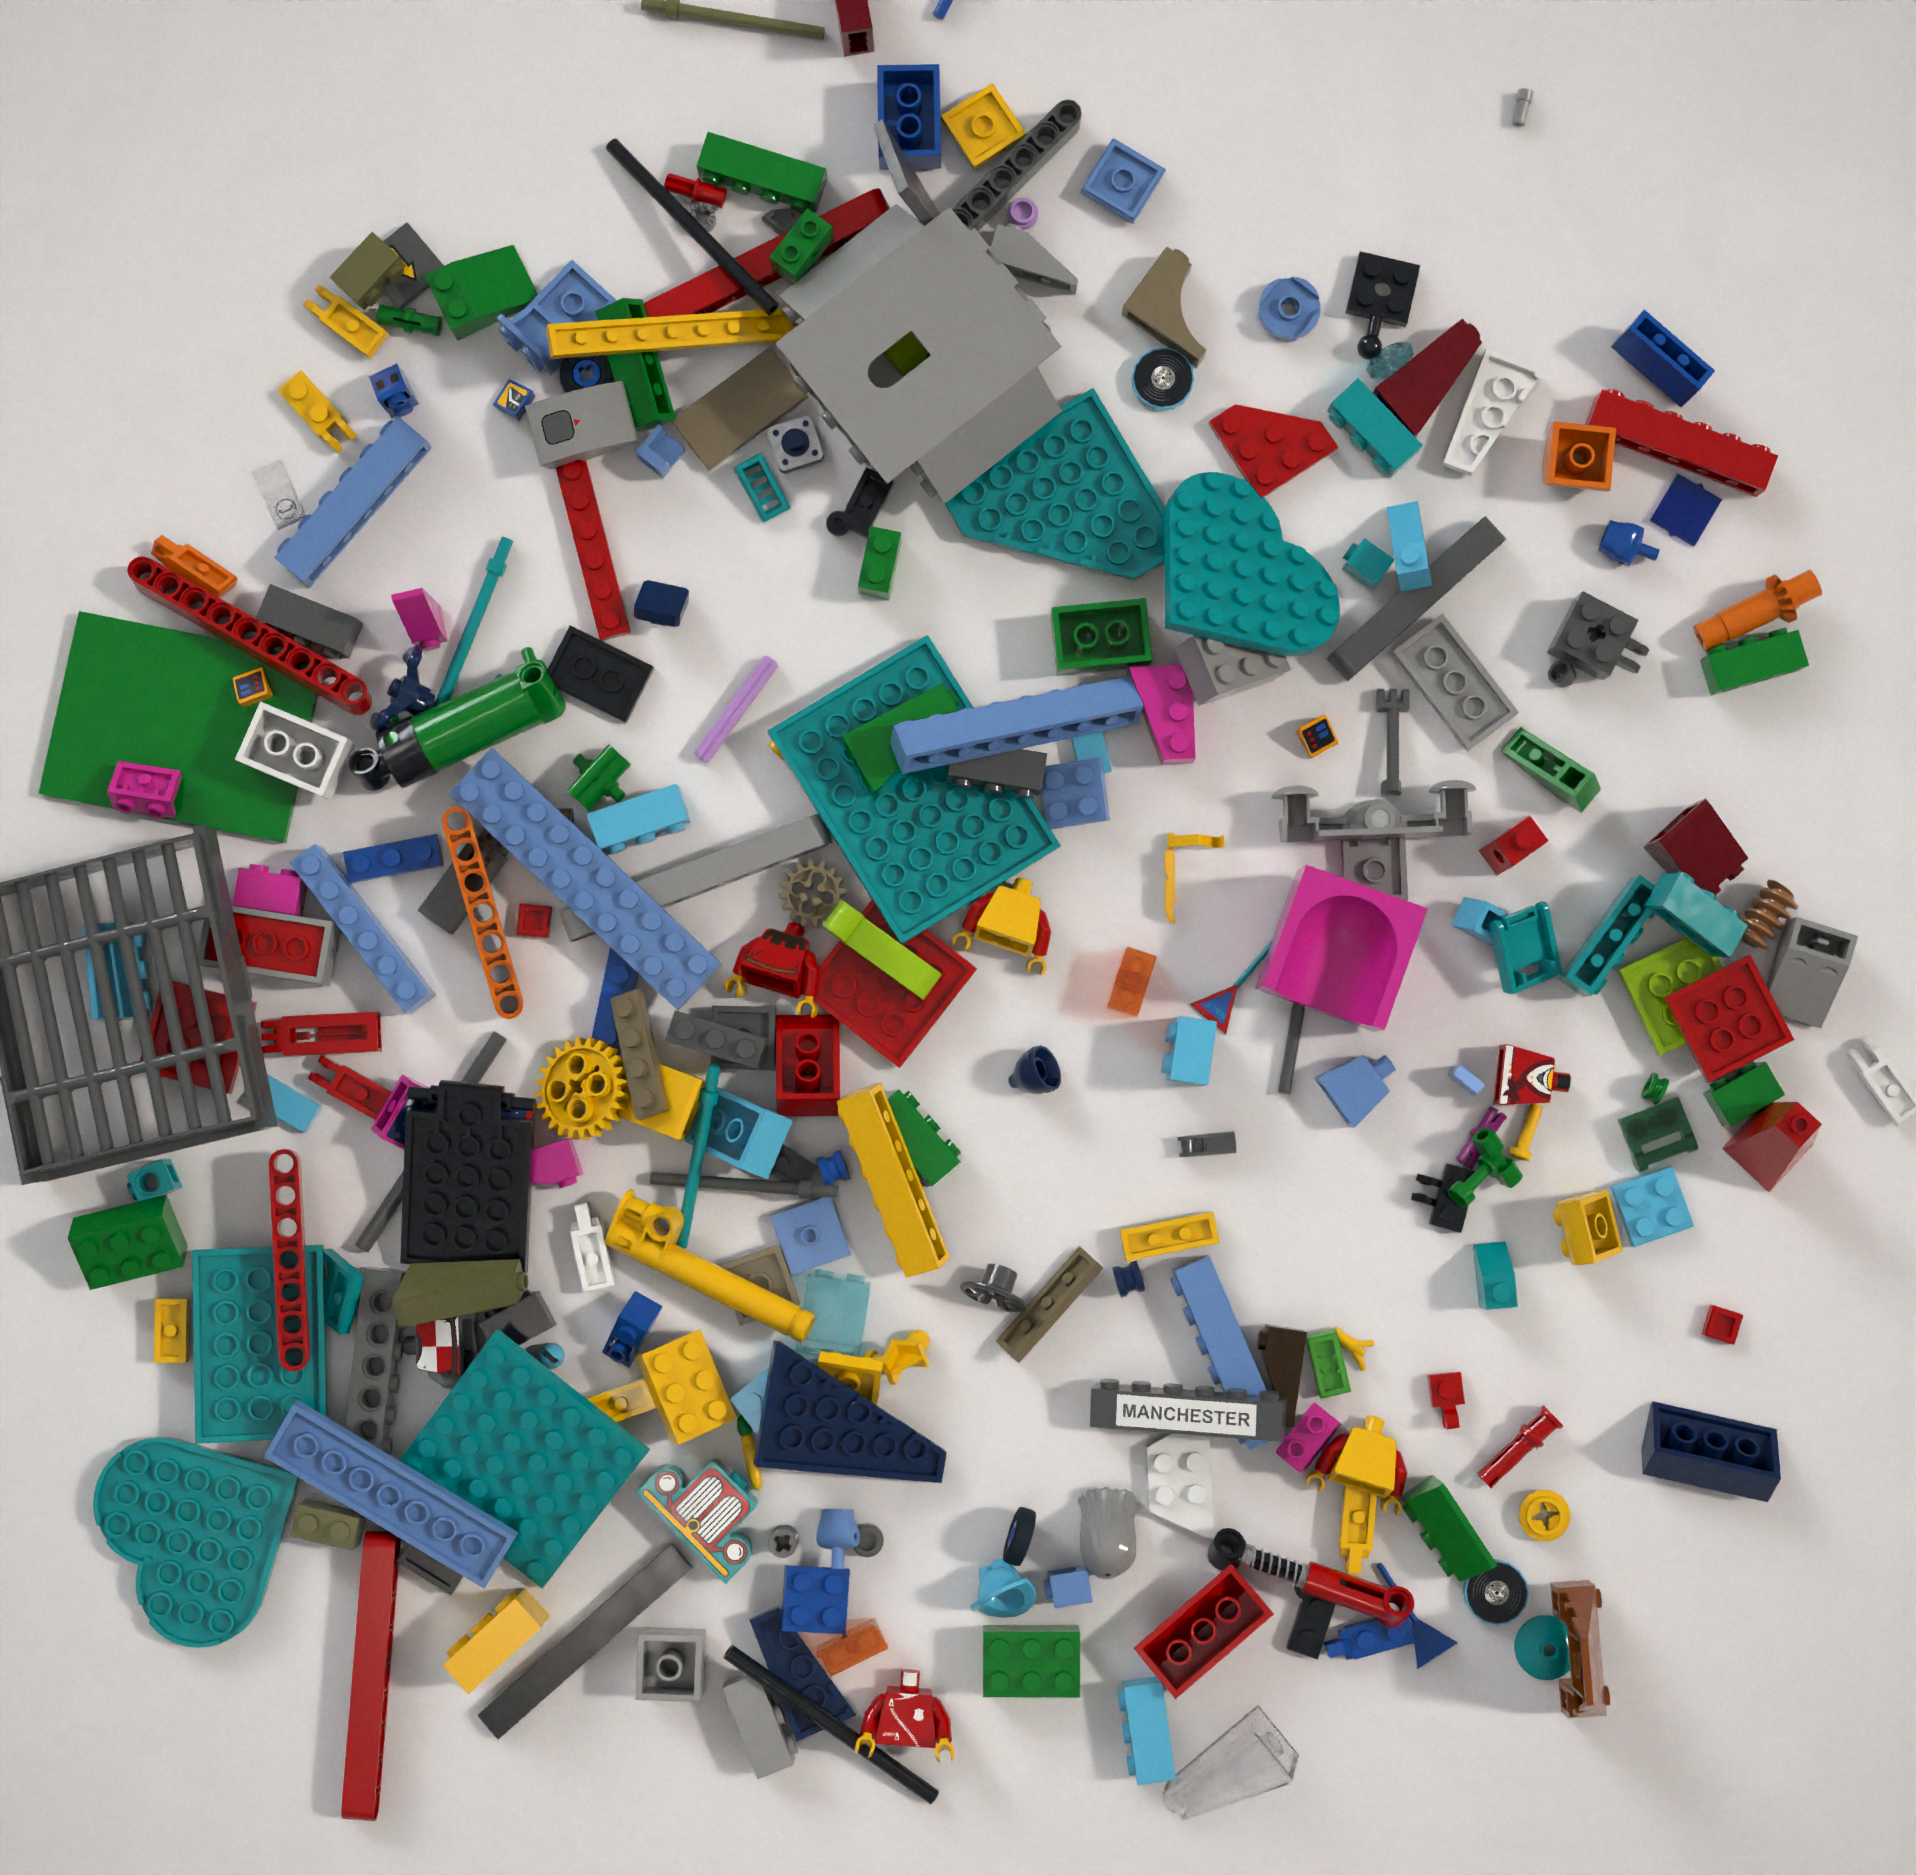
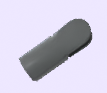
(1212, 1144)

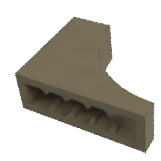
(1157, 305)

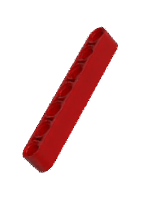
(286, 1275)

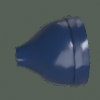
(1036, 1071)

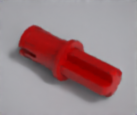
(696, 190)

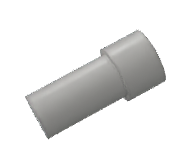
(1523, 100)

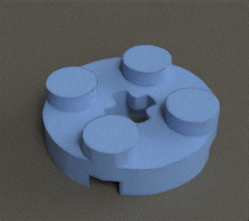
(1285, 291)

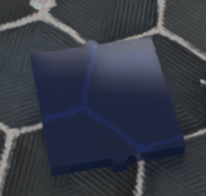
(1685, 510)

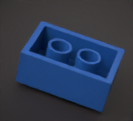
(911, 111)

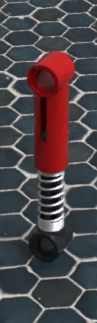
(1315, 1579)

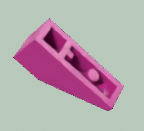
(421, 618)
(556, 1164)

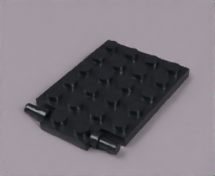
(467, 1175)

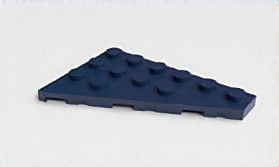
(828, 1427)

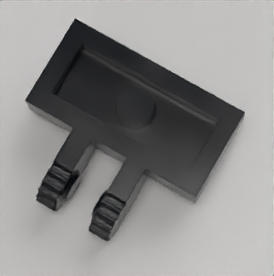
(1445, 1211)

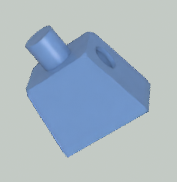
(1356, 1086)

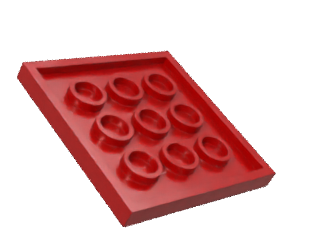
(879, 1006)

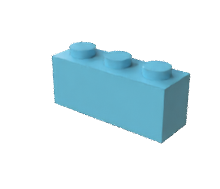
(639, 819)
(1147, 1730)

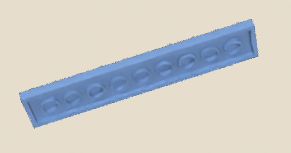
(585, 879)

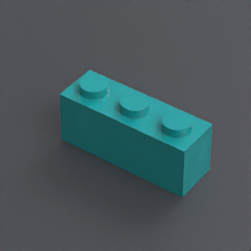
(1373, 428)
(1696, 914)

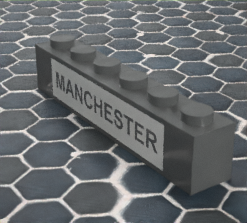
(1188, 1411)

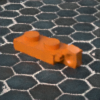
(194, 566)

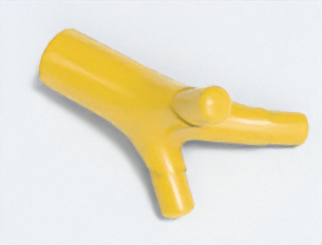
(1354, 1346)

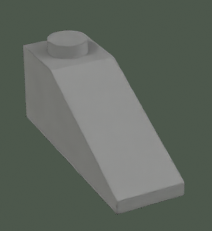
(1029, 259)

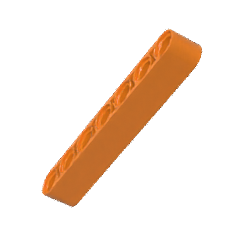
(483, 928)

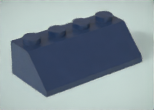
(1711, 1452)

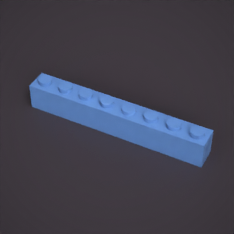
(1015, 724)

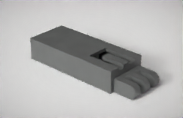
(445, 902)

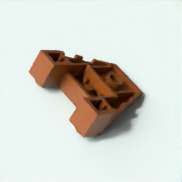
(1576, 1607)

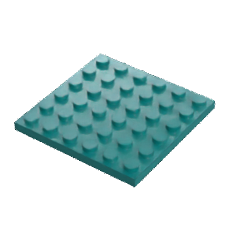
(526, 1453)

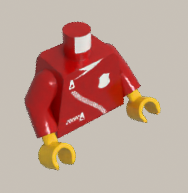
(907, 1718)

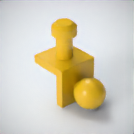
(903, 1354)

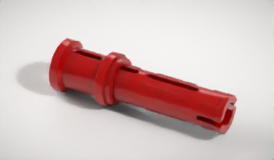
(1530, 1437)

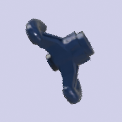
(405, 693)

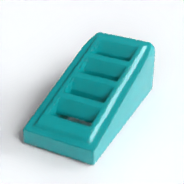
(771, 482)

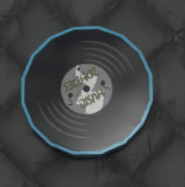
(1162, 379)
(1497, 1594)

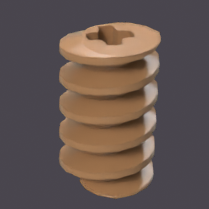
(1766, 913)

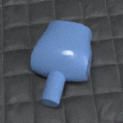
(837, 1532)

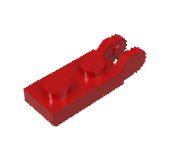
(352, 1088)

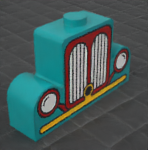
(705, 1512)

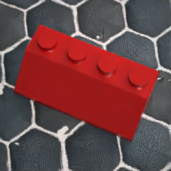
(1203, 1631)

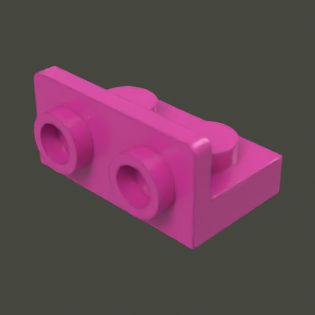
(144, 789)
(1308, 1438)

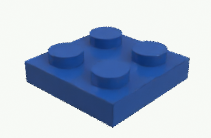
(815, 1599)

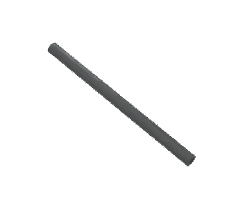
(395, 1195)

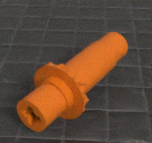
(1776, 601)

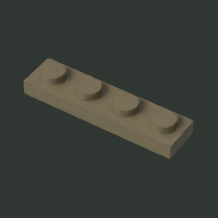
(639, 1054)
(1049, 1304)

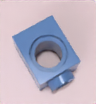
(1068, 1586)

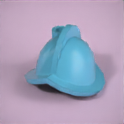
(1003, 1591)

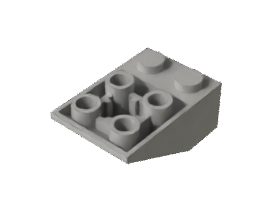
(1809, 969)

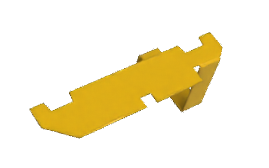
(1169, 862)

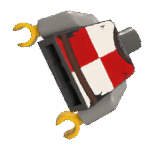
(444, 1347)

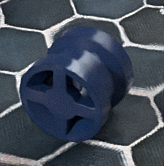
(1128, 1279)

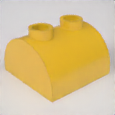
(1588, 1227)

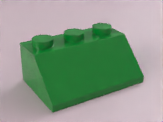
(1447, 1530)

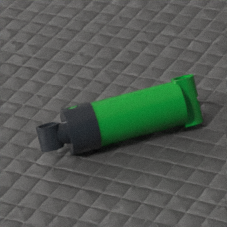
(460, 727)

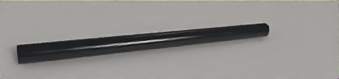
(692, 227)
(829, 1723)

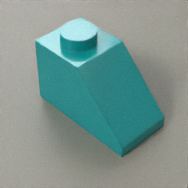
(1494, 1276)

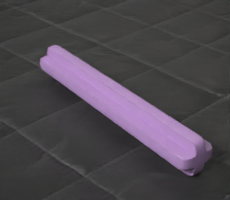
(736, 709)

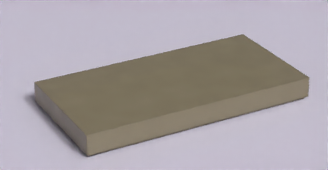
(739, 409)

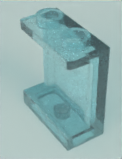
(839, 1313)

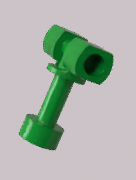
(1491, 1164)

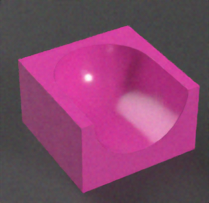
(1341, 948)

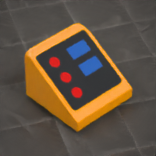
(252, 687)
(1317, 736)

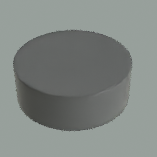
(870, 1540)

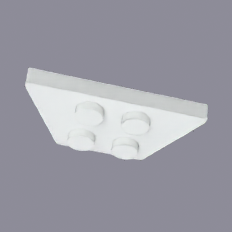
(1181, 1481)

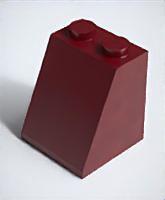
(1698, 846)

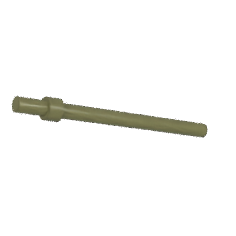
(674, 9)

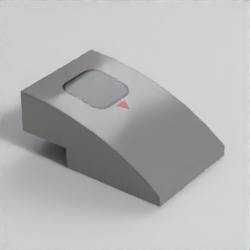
(581, 424)

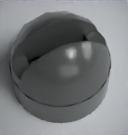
(1565, 668)

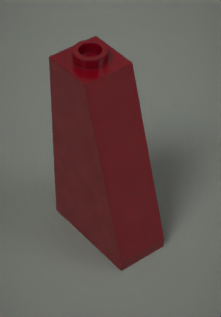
(855, 26)
(1423, 383)

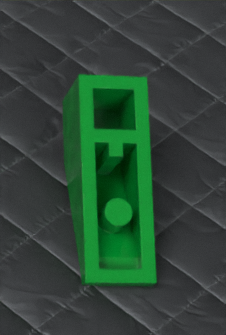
(1552, 769)

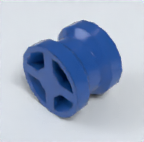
(833, 1168)

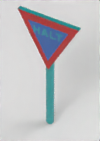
(1219, 1005)

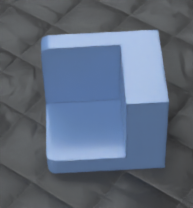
(660, 451)

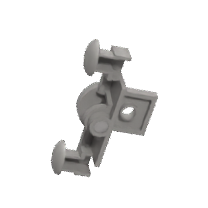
(1375, 831)

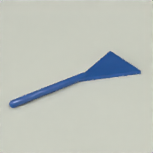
(1428, 1640)

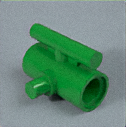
(598, 777)

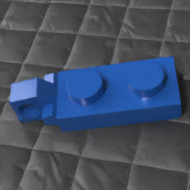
(1369, 1638)

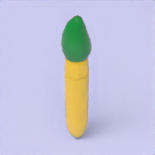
(749, 1448)

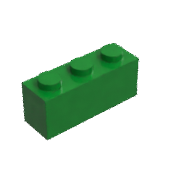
(1754, 661)
(926, 1148)

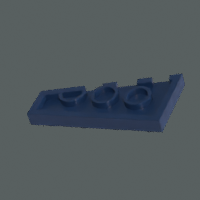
(796, 1665)

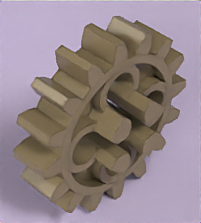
(797, 901)

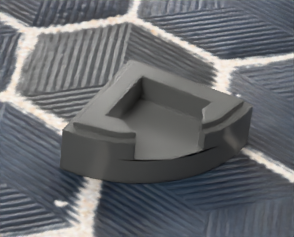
(781, 219)

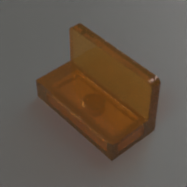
(852, 1648)

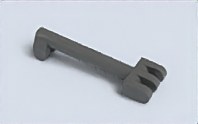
(1392, 784)

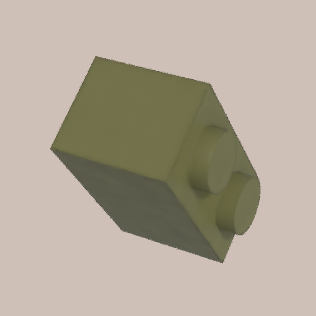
(368, 271)
(328, 1524)

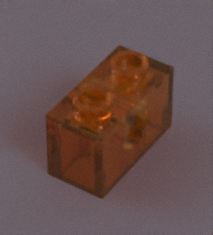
(1131, 982)

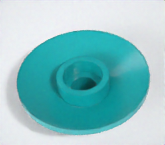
(1530, 1646)

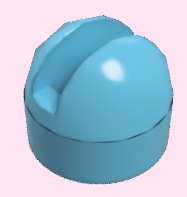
(556, 1351)

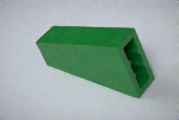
(870, 743)

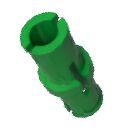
(409, 320)

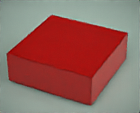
(534, 920)
(1722, 1324)

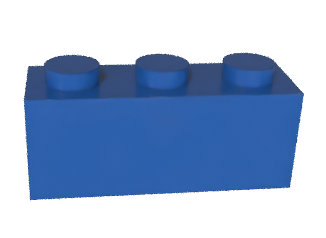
(1662, 358)

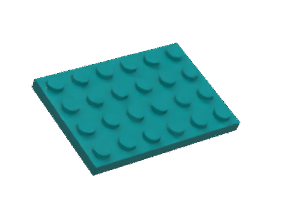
(237, 1367)

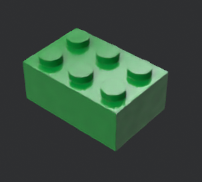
(1101, 636)
(127, 1242)
(1031, 1661)

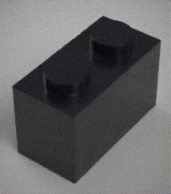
(521, 1320)

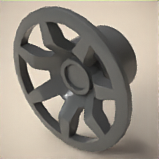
(996, 1285)

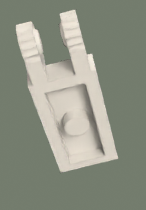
(1885, 1082)

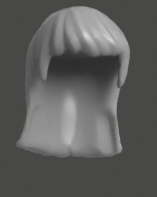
(1108, 1531)

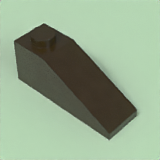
(1283, 1362)

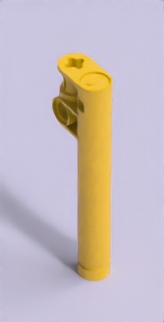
(641, 1236)

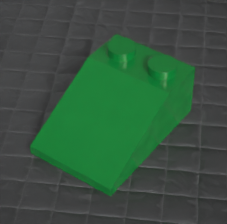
(480, 289)

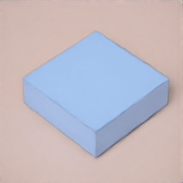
(1466, 1079)

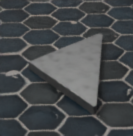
(904, 177)

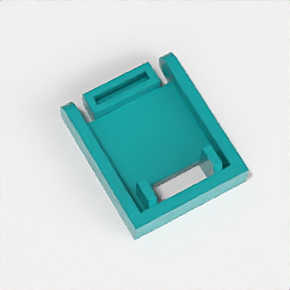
(1522, 940)

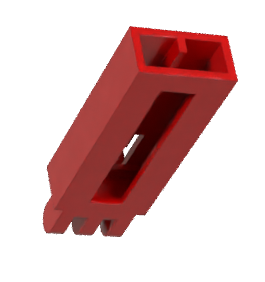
(336, 1034)

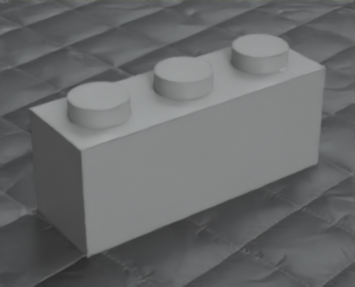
(760, 1725)

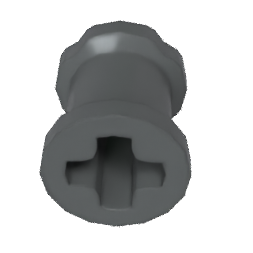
(786, 1550)

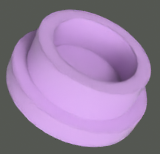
(1022, 213)

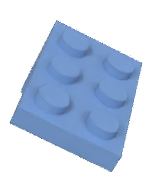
(566, 299)

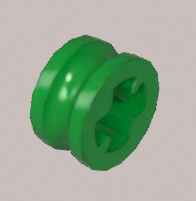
(1654, 1088)

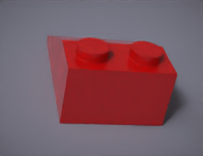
(807, 1065)

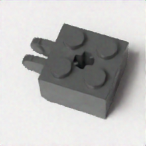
(1612, 632)

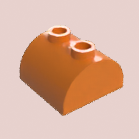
(1579, 456)

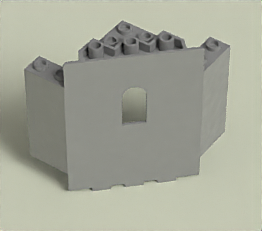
(983, 339)

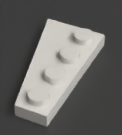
(1490, 404)

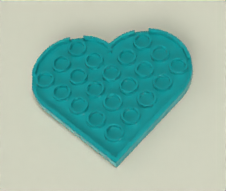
(1236, 575)
(199, 1532)

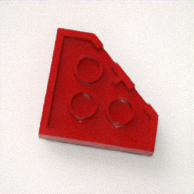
(1271, 445)

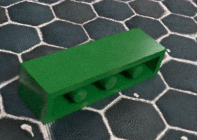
(761, 172)
(639, 372)

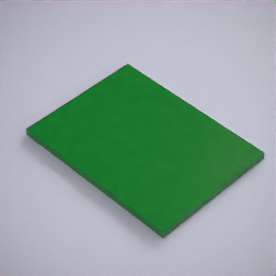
(170, 705)

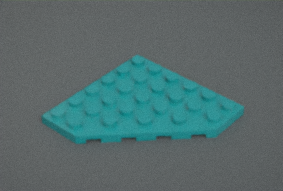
(1069, 497)

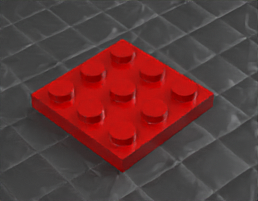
(1728, 1018)
(221, 1028)

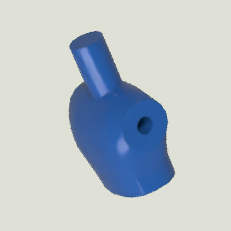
(1624, 542)

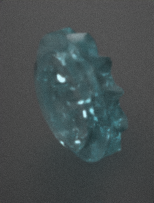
(1390, 360)

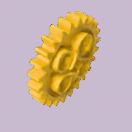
(582, 1088)

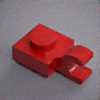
(1447, 1392)

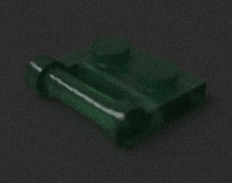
(1654, 1124)

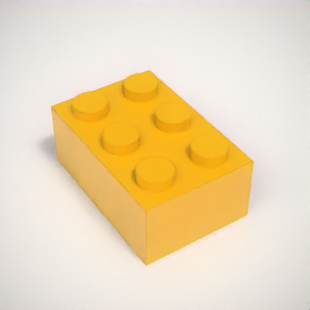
(686, 1387)
(495, 1639)

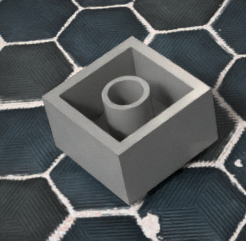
(670, 1664)

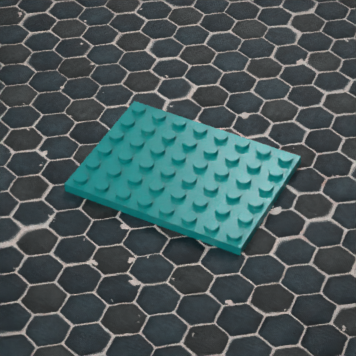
(919, 839)

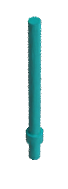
(495, 569)
(708, 1098)

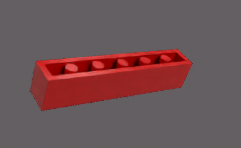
(1684, 443)

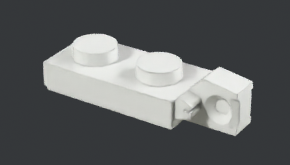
(590, 1251)

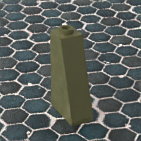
(457, 1289)

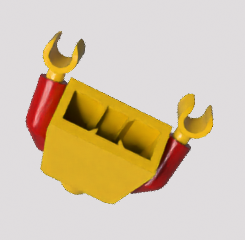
(1010, 921)
(1364, 1462)

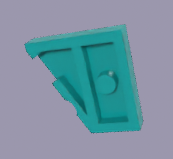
(340, 1292)

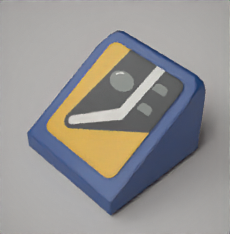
(514, 399)

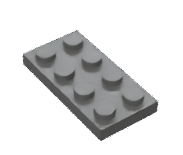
(1454, 682)

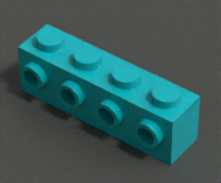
(1609, 939)

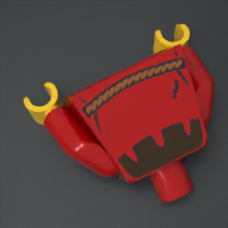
(779, 964)

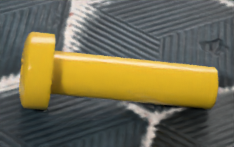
(1527, 1133)

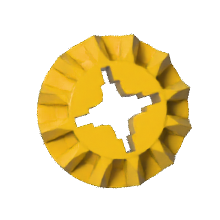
(1556, 1524)

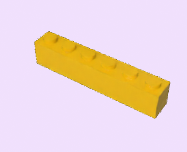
(892, 1180)

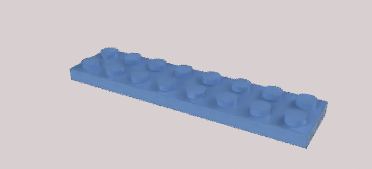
(390, 1494)

